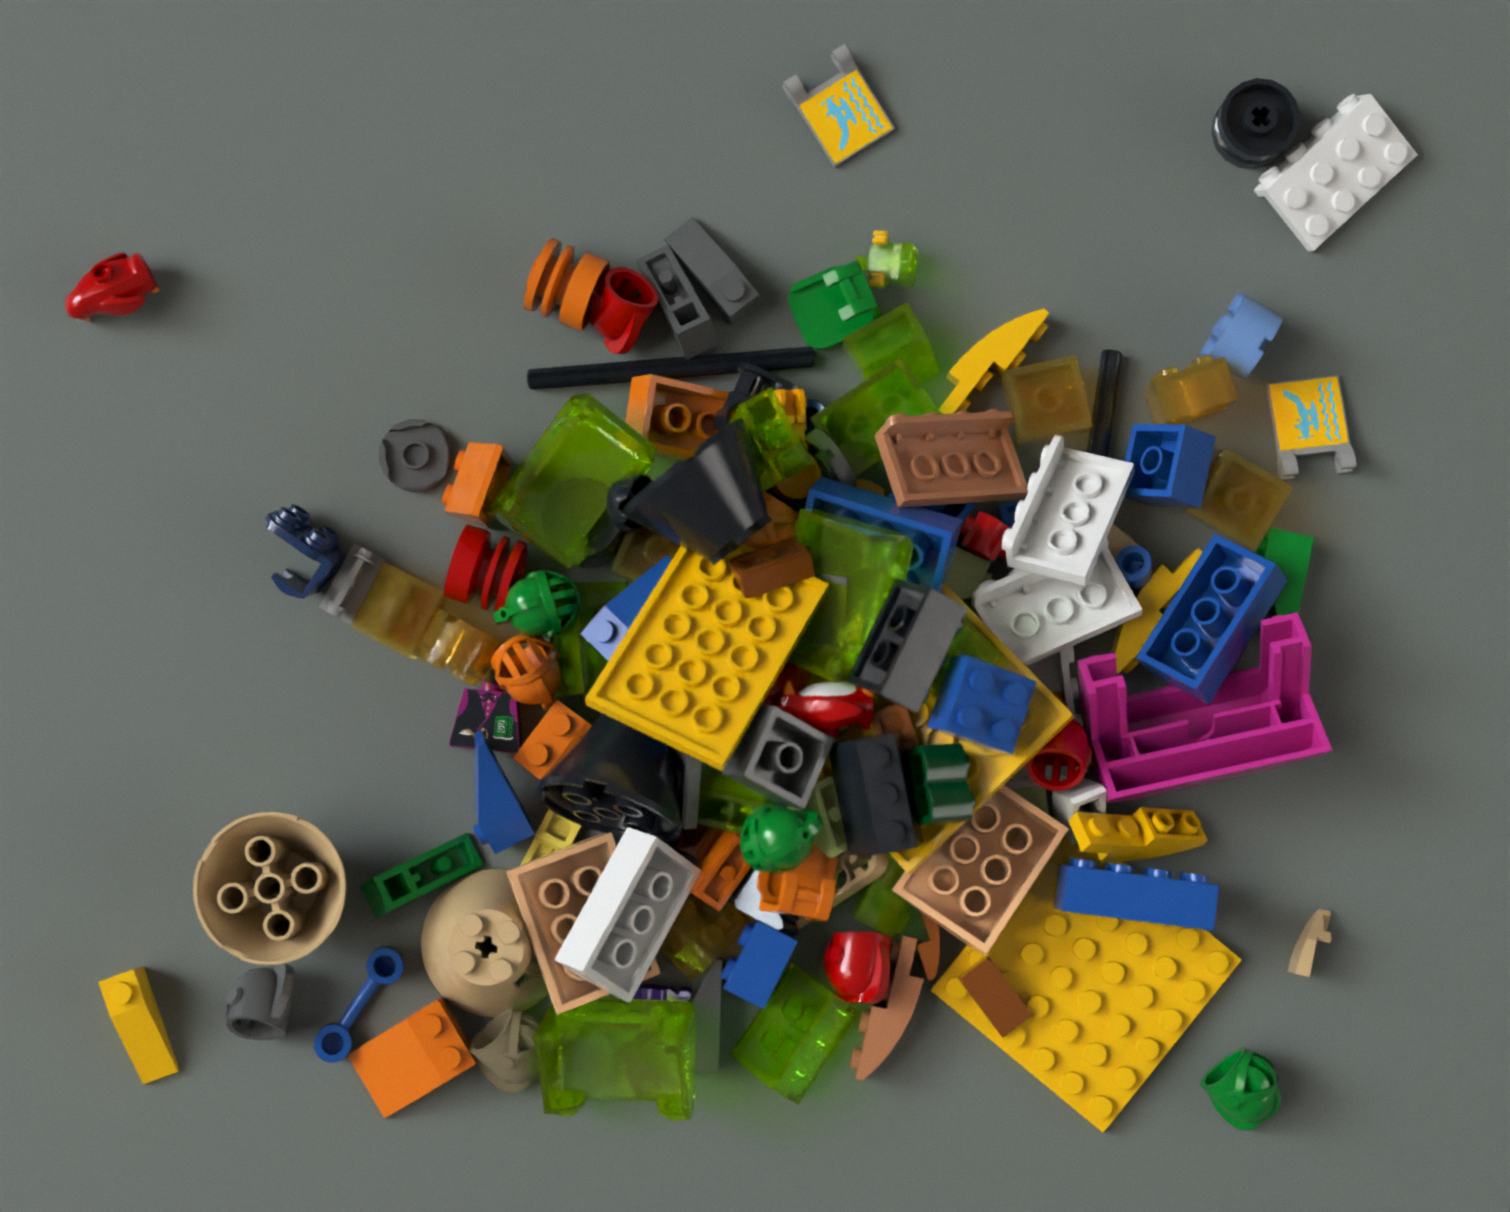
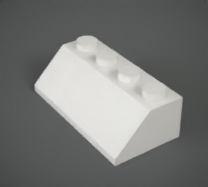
(628, 914)

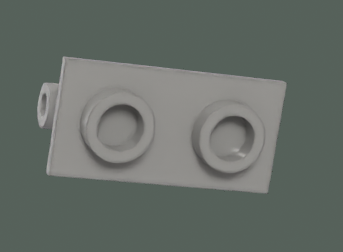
(351, 583)

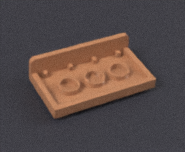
(951, 458)

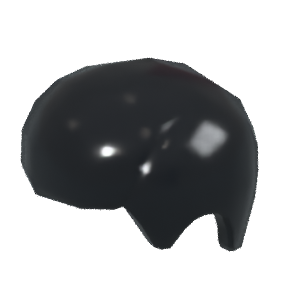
(619, 495)

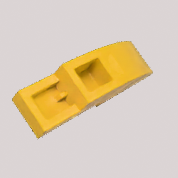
(997, 350)
(1151, 597)
(1137, 836)

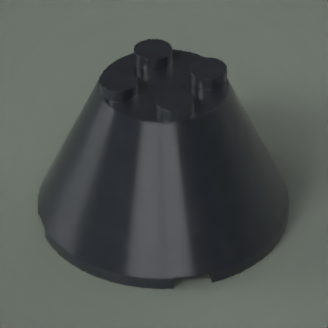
(709, 499)
(615, 782)

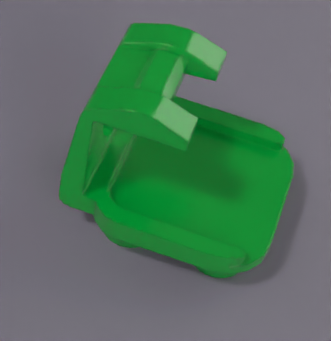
(832, 305)

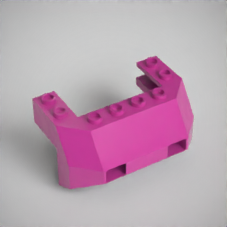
(1177, 742)

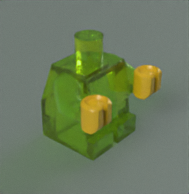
(889, 262)

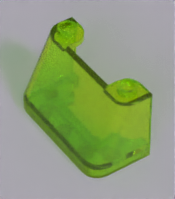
(566, 478)
(872, 562)
(619, 1054)

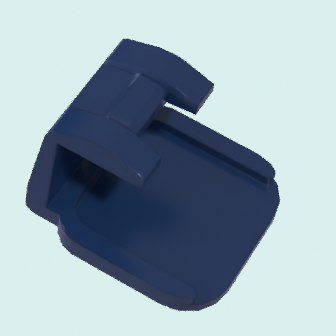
(318, 544)

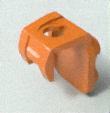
(801, 891)

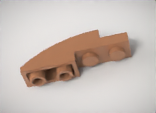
(885, 1024)

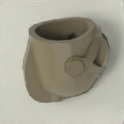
(508, 1050)

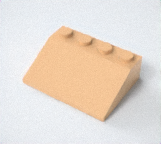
(984, 869)
(550, 900)

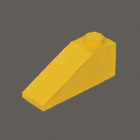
(139, 1024)

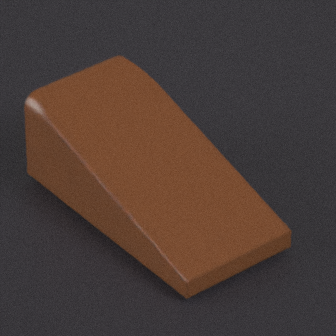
(994, 996)

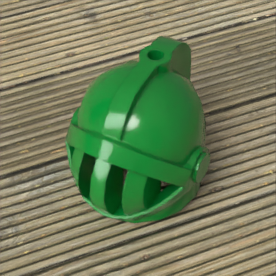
(532, 606)
(778, 837)
(1243, 1089)

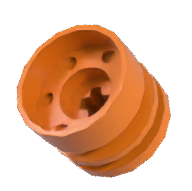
(560, 282)

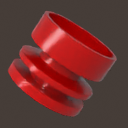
(484, 569)

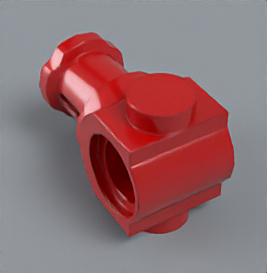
(983, 536)

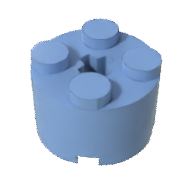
(1242, 334)

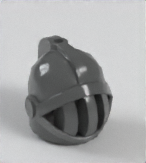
(260, 998)

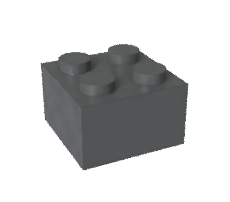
(779, 757)

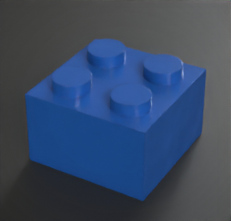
(1169, 464)
(981, 704)
(758, 963)

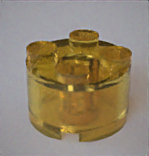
(458, 645)

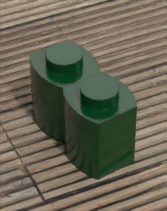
(940, 784)

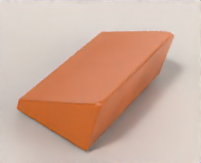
(721, 871)

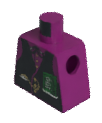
(492, 713)

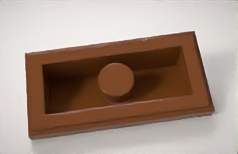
(772, 567)

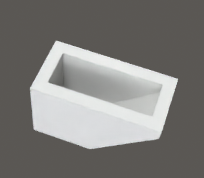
(1084, 797)

